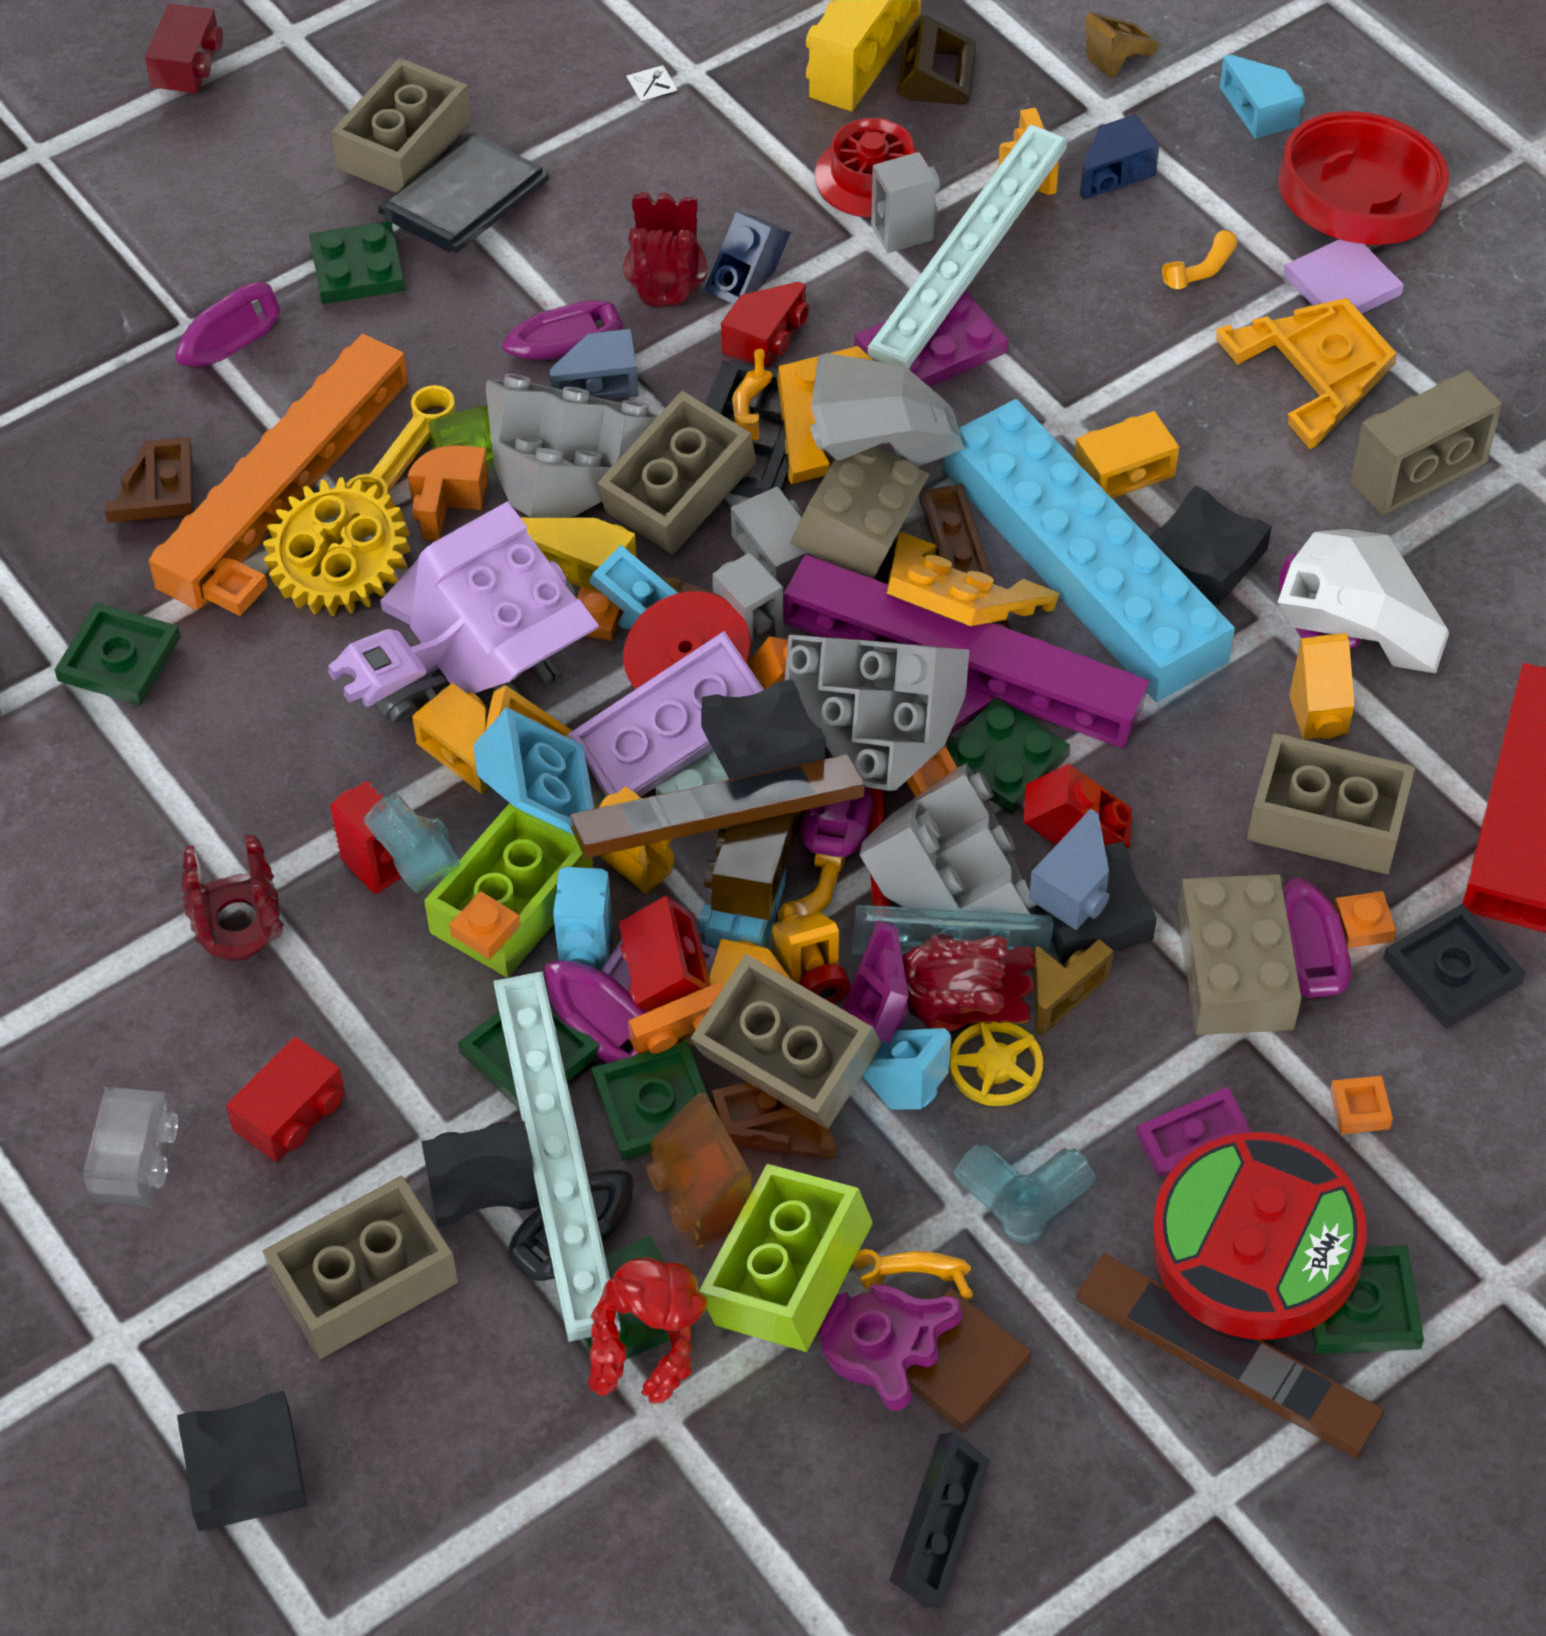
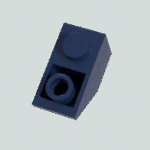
(1118, 157)
(746, 257)

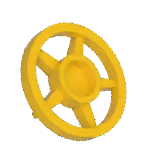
(996, 1063)

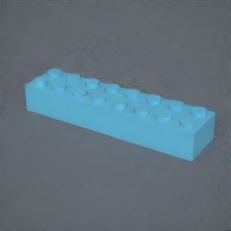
(1089, 551)

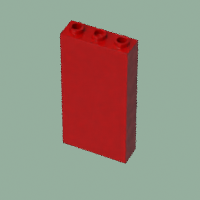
(1510, 851)

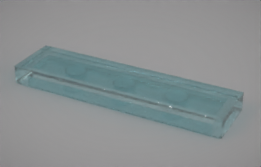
(919, 924)

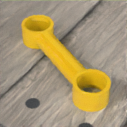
(410, 439)

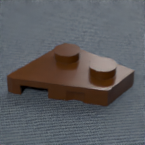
(156, 484)
(768, 1124)

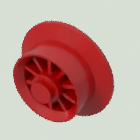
(846, 167)
(676, 629)

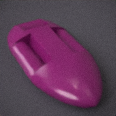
(228, 326)
(558, 330)
(842, 819)
(1316, 940)
(593, 1005)

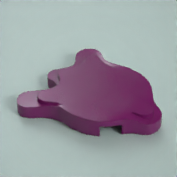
(883, 1334)

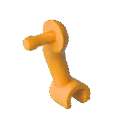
(1178, 277)
(746, 391)
(822, 894)
(926, 1262)

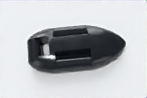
(611, 1198)

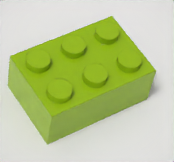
(519, 868)
(786, 1257)

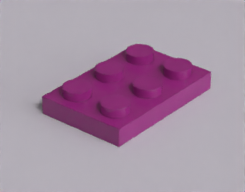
(959, 343)

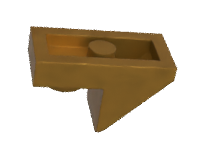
(1113, 40)
(1064, 988)

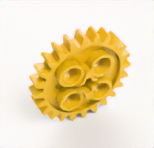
(337, 546)

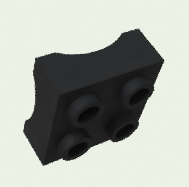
(1212, 543)
(761, 730)
(1121, 924)
(480, 1171)
(241, 1462)

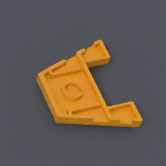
(1329, 348)
(796, 393)
(962, 596)

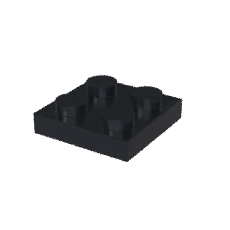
(1454, 965)

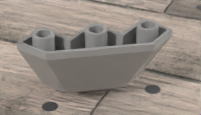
(875, 403)
(557, 443)
(879, 700)
(948, 851)

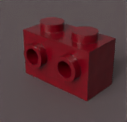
(183, 48)

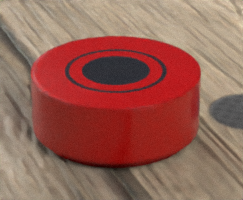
(827, 982)

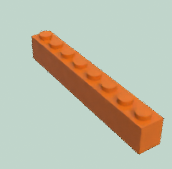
(283, 462)

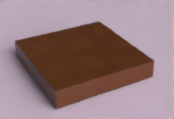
(971, 1367)

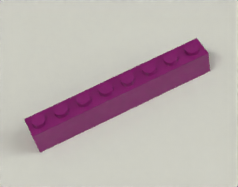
(1001, 662)

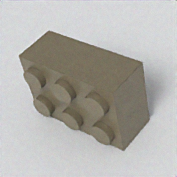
(401, 125)
(1425, 442)
(677, 472)
(859, 510)
(1330, 803)
(1238, 954)
(786, 1041)
(360, 1266)

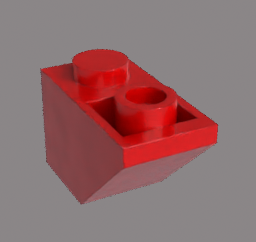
(764, 322)
(1064, 796)

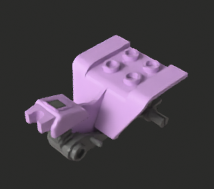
(482, 615)

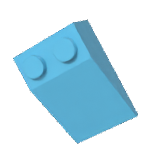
(534, 768)

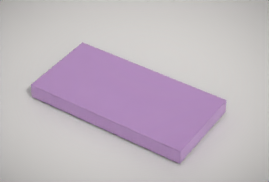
(659, 723)

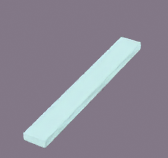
(967, 247)
(555, 1150)

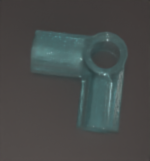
(415, 842)
(1006, 1190)

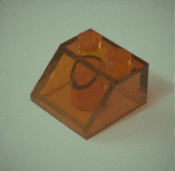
(699, 1172)

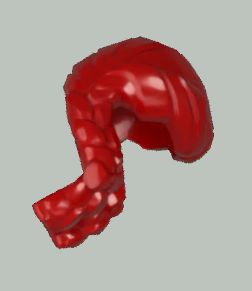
(661, 1297)

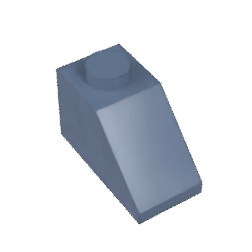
(600, 364)
(1074, 874)

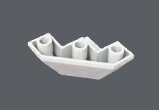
(1364, 589)

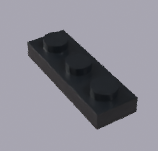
(939, 1520)

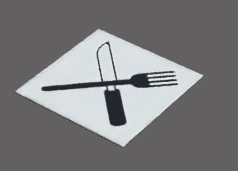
(652, 83)

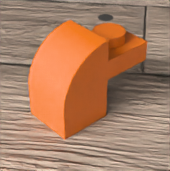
(445, 480)

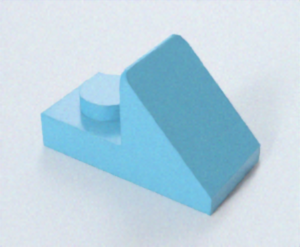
(629, 585)

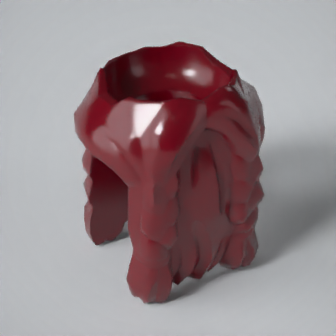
(664, 251)
(207, 900)
(968, 981)

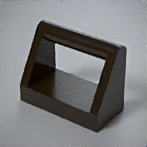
(916, 76)

